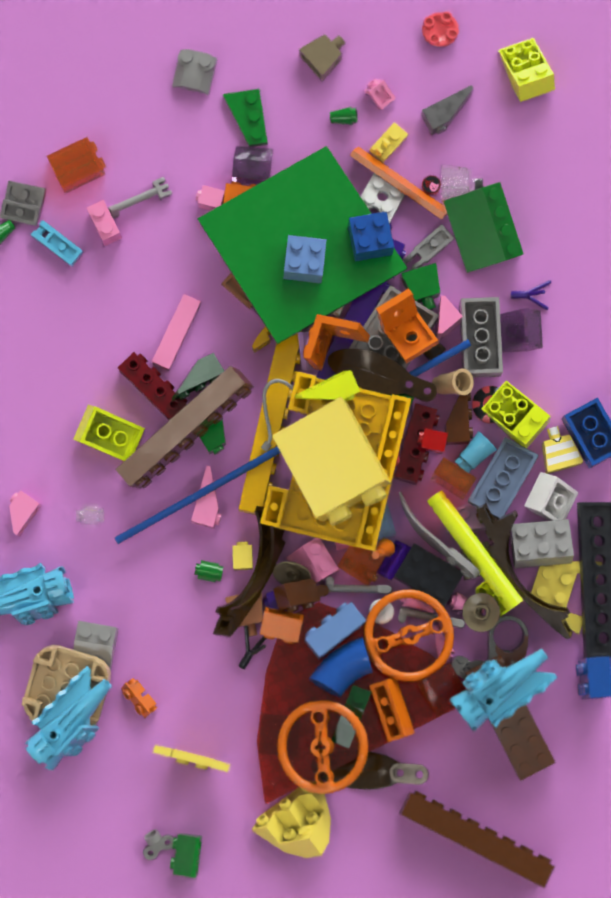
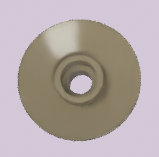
(290, 572)
(473, 608)

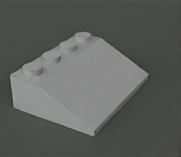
(379, 341)

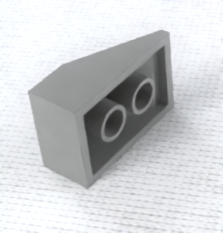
(96, 640)

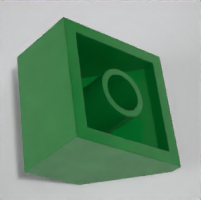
(186, 855)

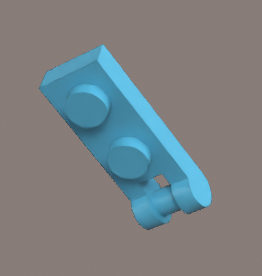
(57, 243)

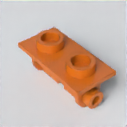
(142, 705)

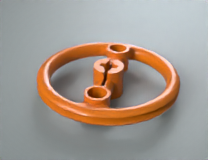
(372, 643)
(322, 754)

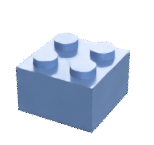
(304, 259)

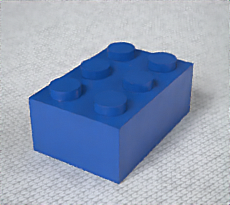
(590, 432)
(594, 677)

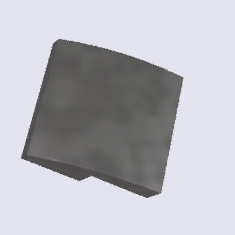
(23, 203)

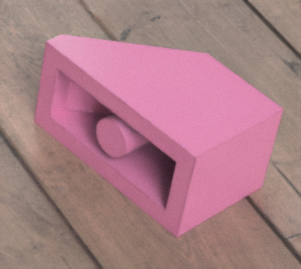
(22, 511)

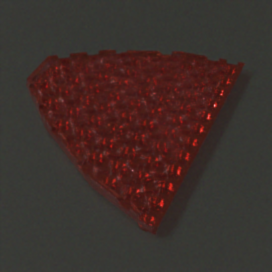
(289, 687)

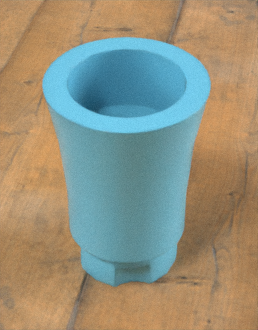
(475, 452)

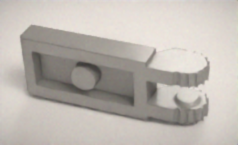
(430, 246)

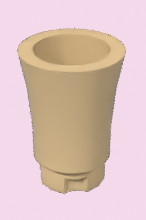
(455, 382)

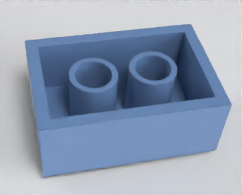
(334, 629)

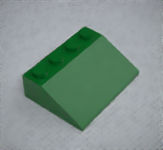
(483, 227)

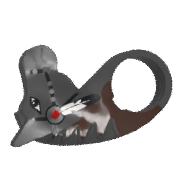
(462, 664)

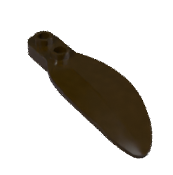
(380, 373)
(381, 772)

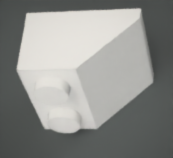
(551, 497)

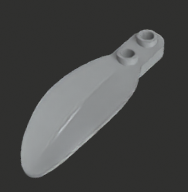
(451, 554)

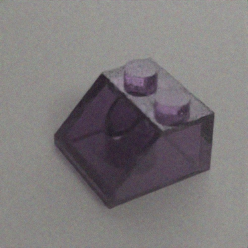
(252, 165)
(521, 330)

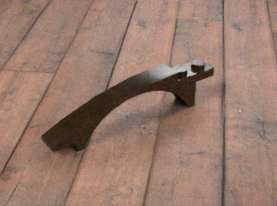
(499, 533)
(270, 549)

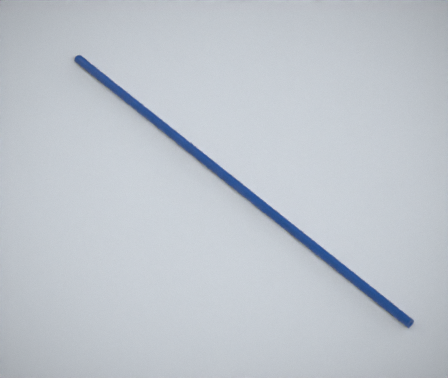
(261, 459)

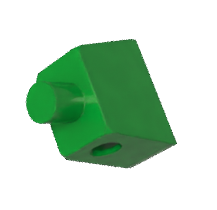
(423, 284)

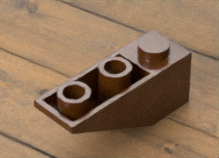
(458, 422)

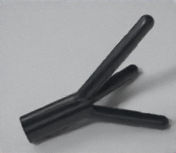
(249, 653)

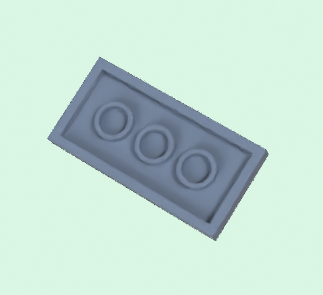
(503, 477)

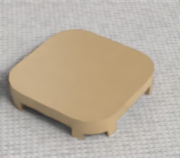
(51, 674)

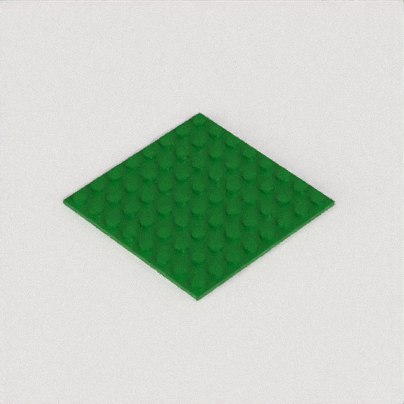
(303, 201)

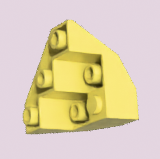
(297, 824)

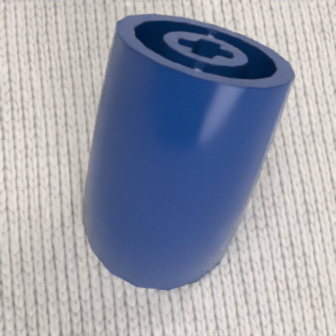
(342, 668)

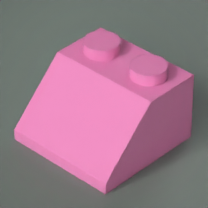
(316, 559)

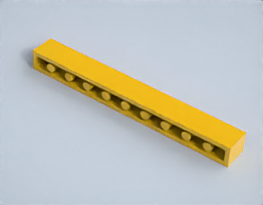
(277, 395)

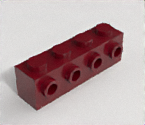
(151, 385)
(412, 455)

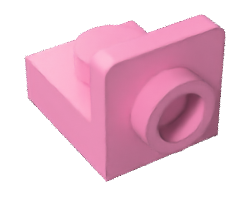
(379, 93)

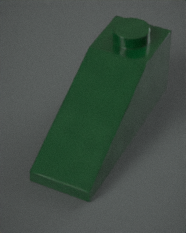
(356, 703)

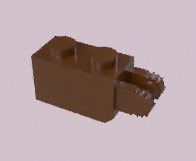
(299, 594)

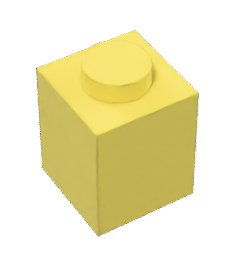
(242, 556)

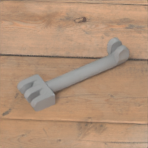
(157, 190)
(380, 589)
(404, 612)

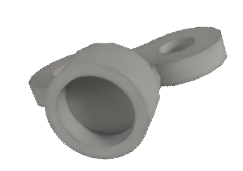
(156, 843)

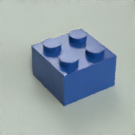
(370, 236)

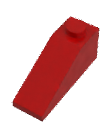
(433, 440)

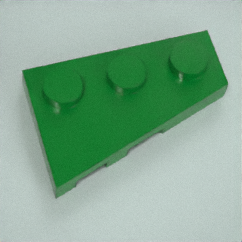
(248, 113)

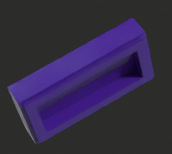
(391, 564)

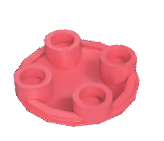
(440, 29)

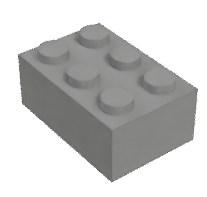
(541, 543)

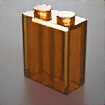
(77, 164)
(453, 478)

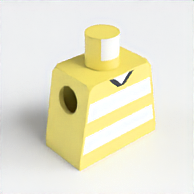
(559, 452)

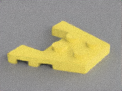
(554, 586)
(185, 757)

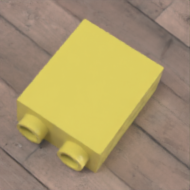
(332, 462)

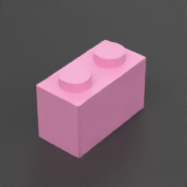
(104, 222)

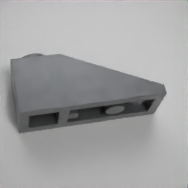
(441, 114)

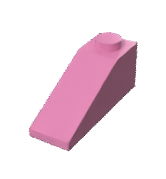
(206, 508)

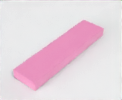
(176, 332)

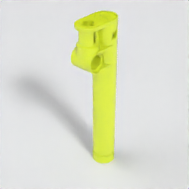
(495, 581)

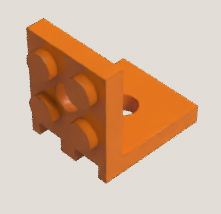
(401, 319)
(321, 335)

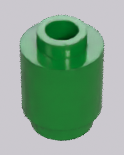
(208, 571)

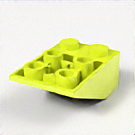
(527, 69)
(516, 414)

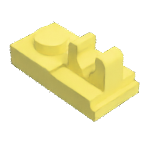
(388, 142)

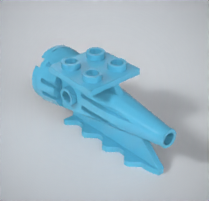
(34, 594)
(499, 691)
(67, 721)

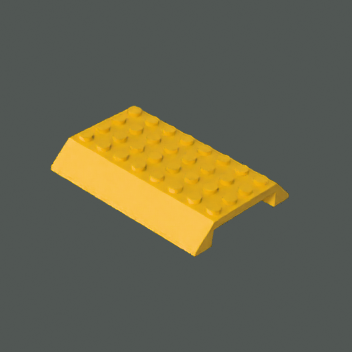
(383, 424)

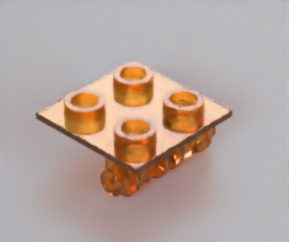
(360, 564)

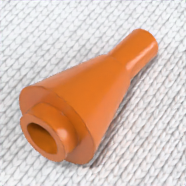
(384, 548)

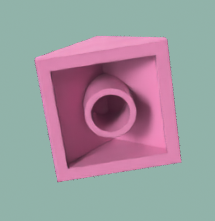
(448, 318)

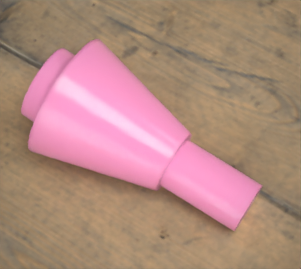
(457, 601)
(417, 604)
(440, 642)

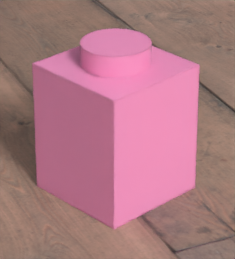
(210, 197)

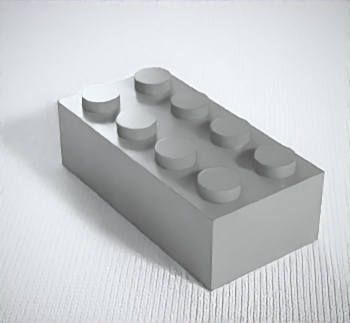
(483, 330)

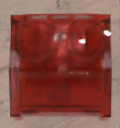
(440, 688)

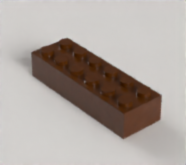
(521, 738)

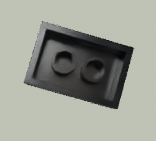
(428, 574)

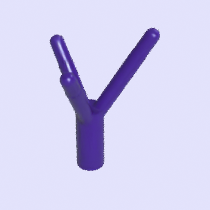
(527, 294)

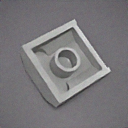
(194, 71)

